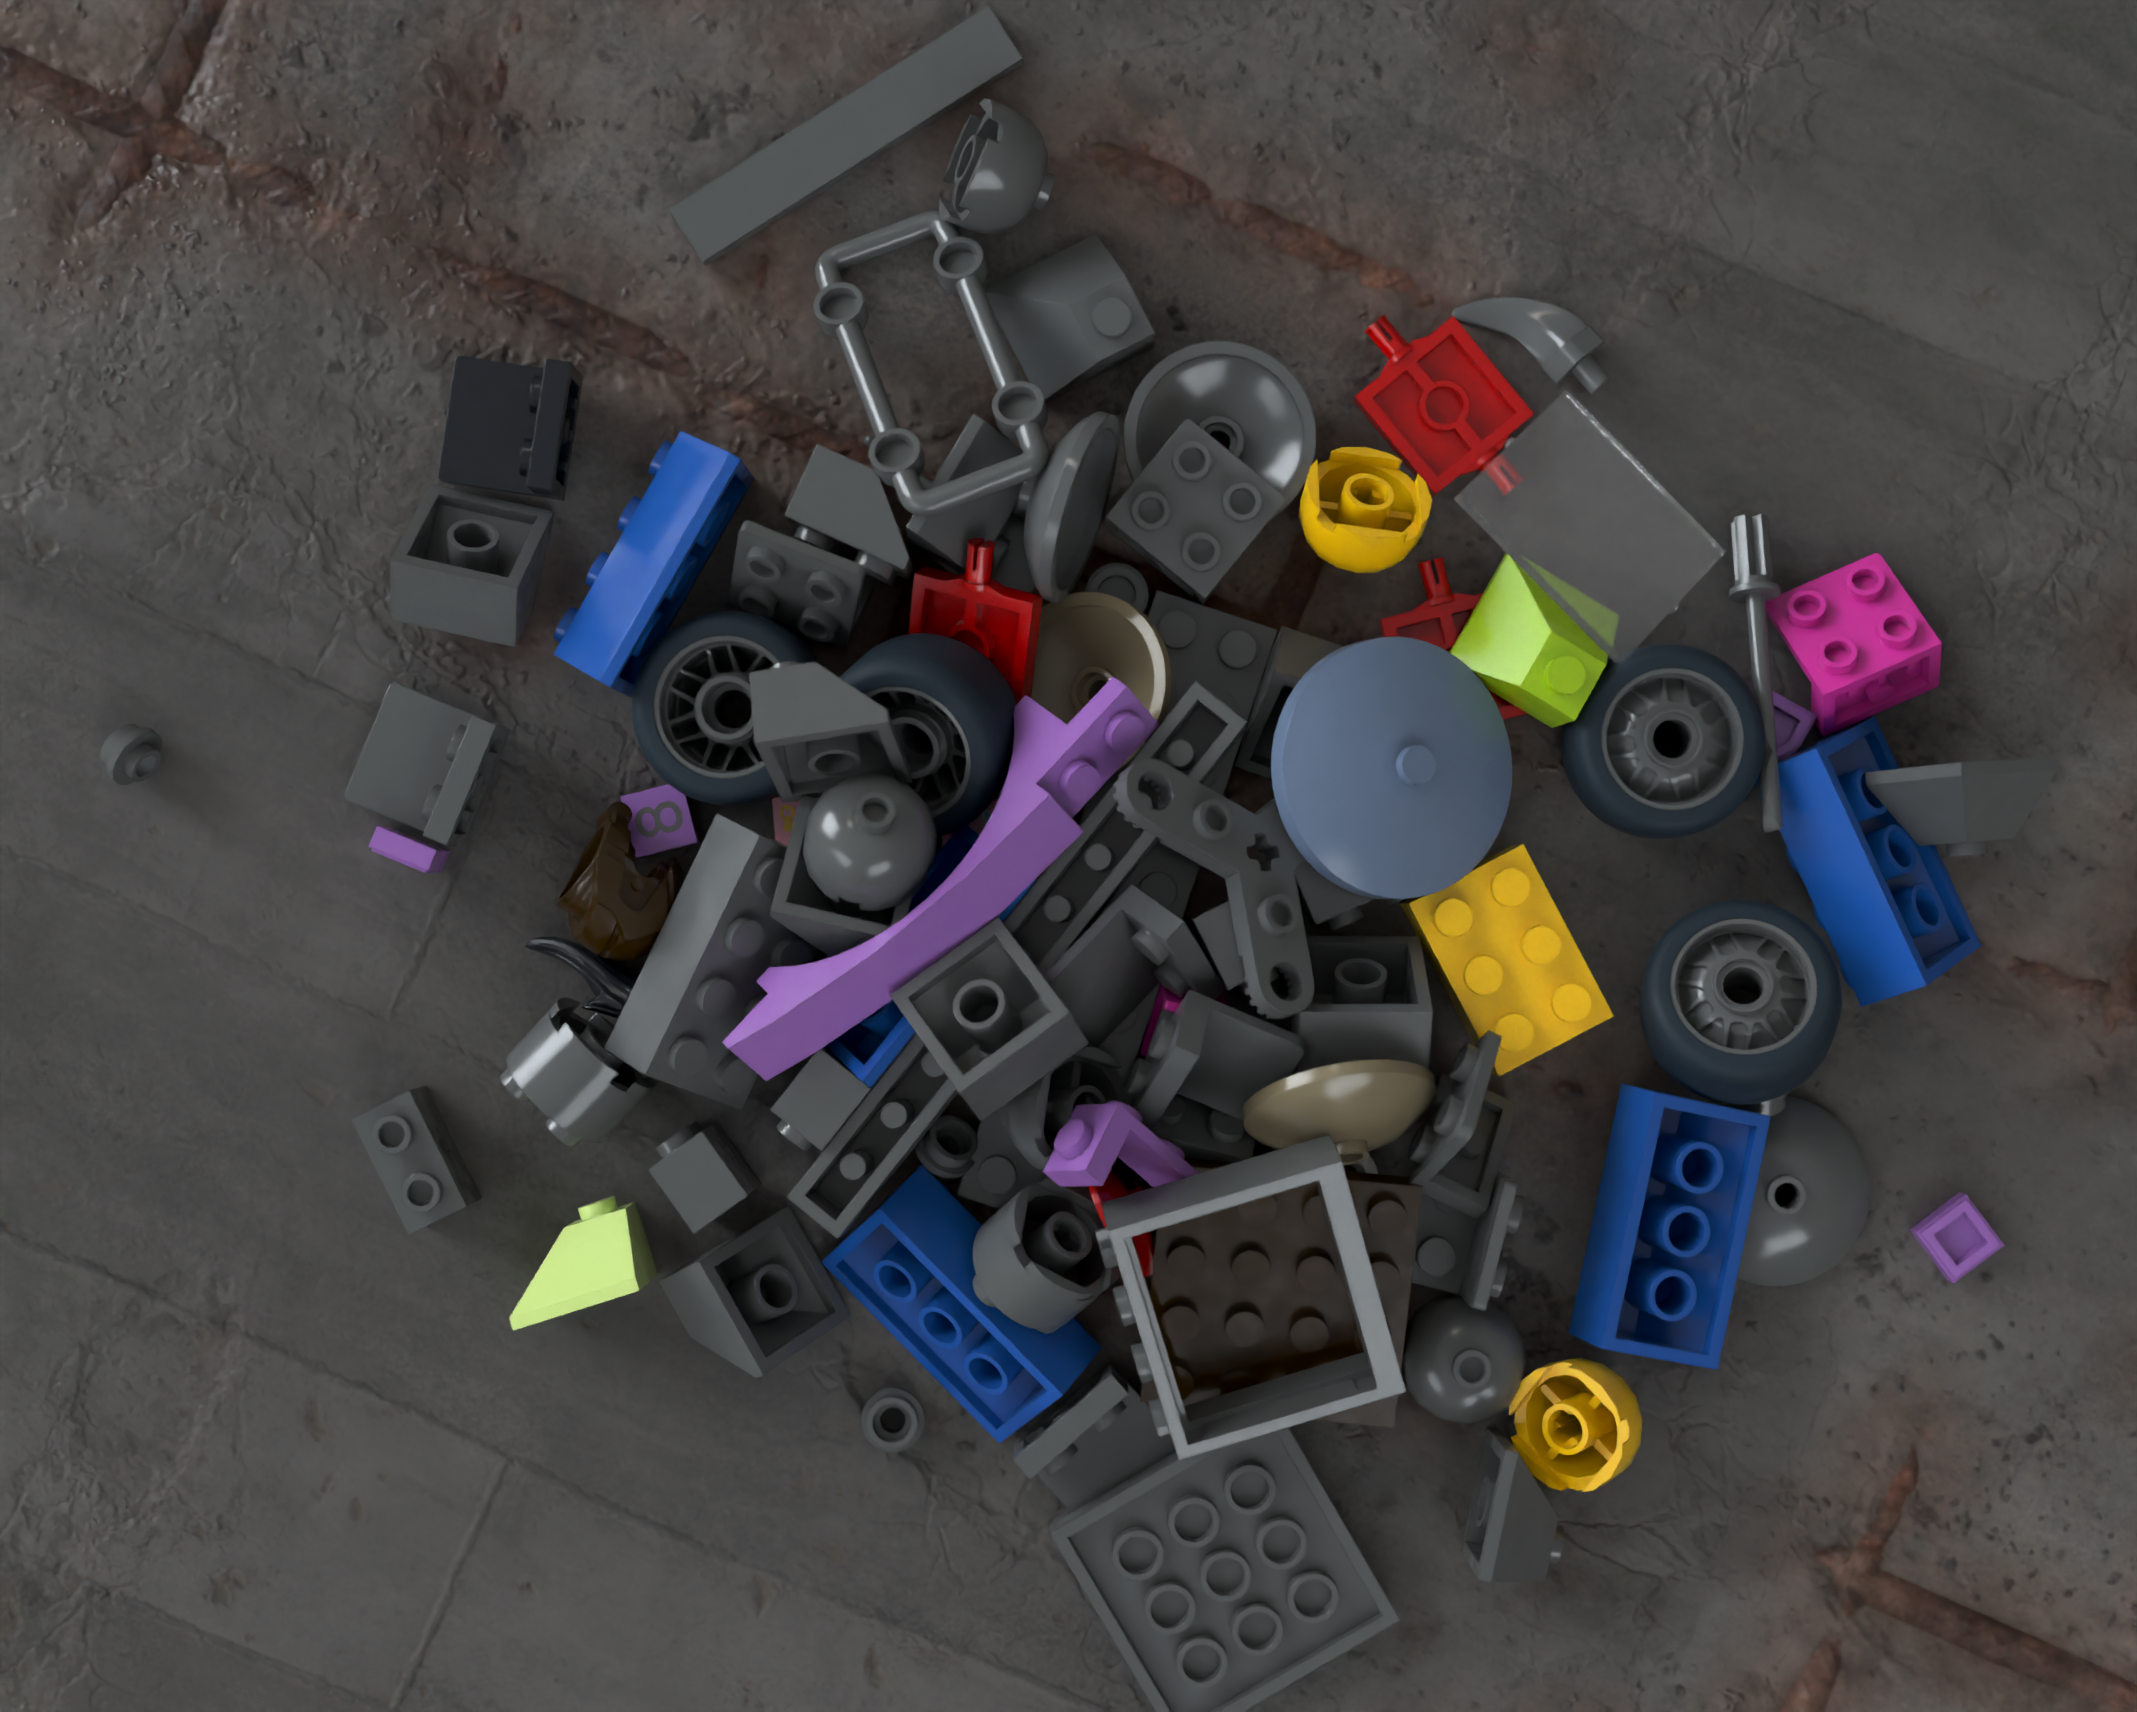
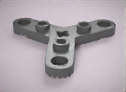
(1260, 897)

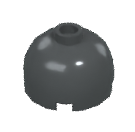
(996, 171)
(870, 841)
(1048, 1104)
(1463, 1359)

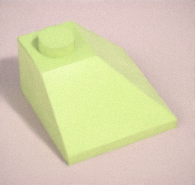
(589, 1264)

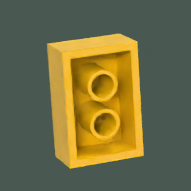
(1508, 959)

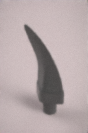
(1548, 332)

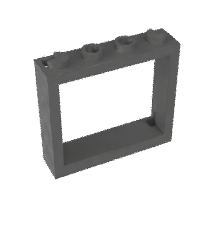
(1277, 1401)

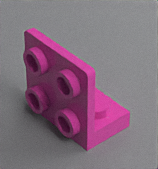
(1857, 642)

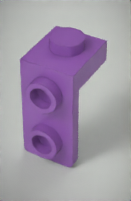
(1099, 1135)

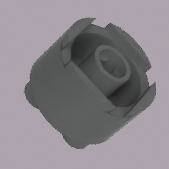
(572, 1075)
(1042, 1256)

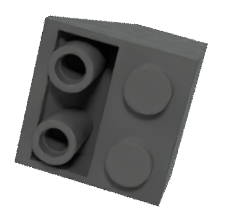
(848, 512)

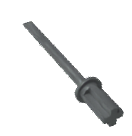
(1754, 587)

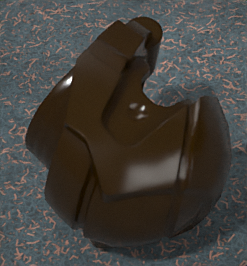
(609, 901)

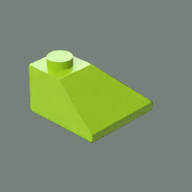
(1529, 648)

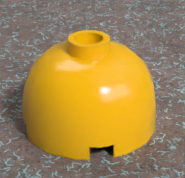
(1363, 509)
(1576, 1424)

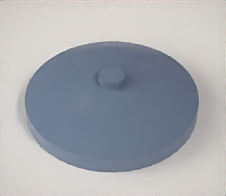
(1391, 768)

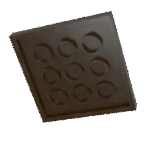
(1264, 1293)

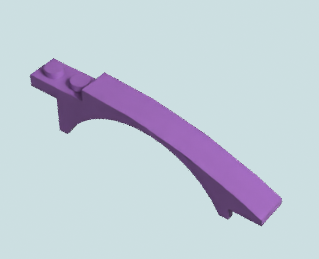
(1048, 782)

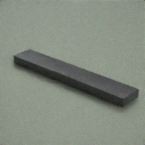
(846, 136)

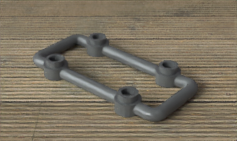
(895, 450)

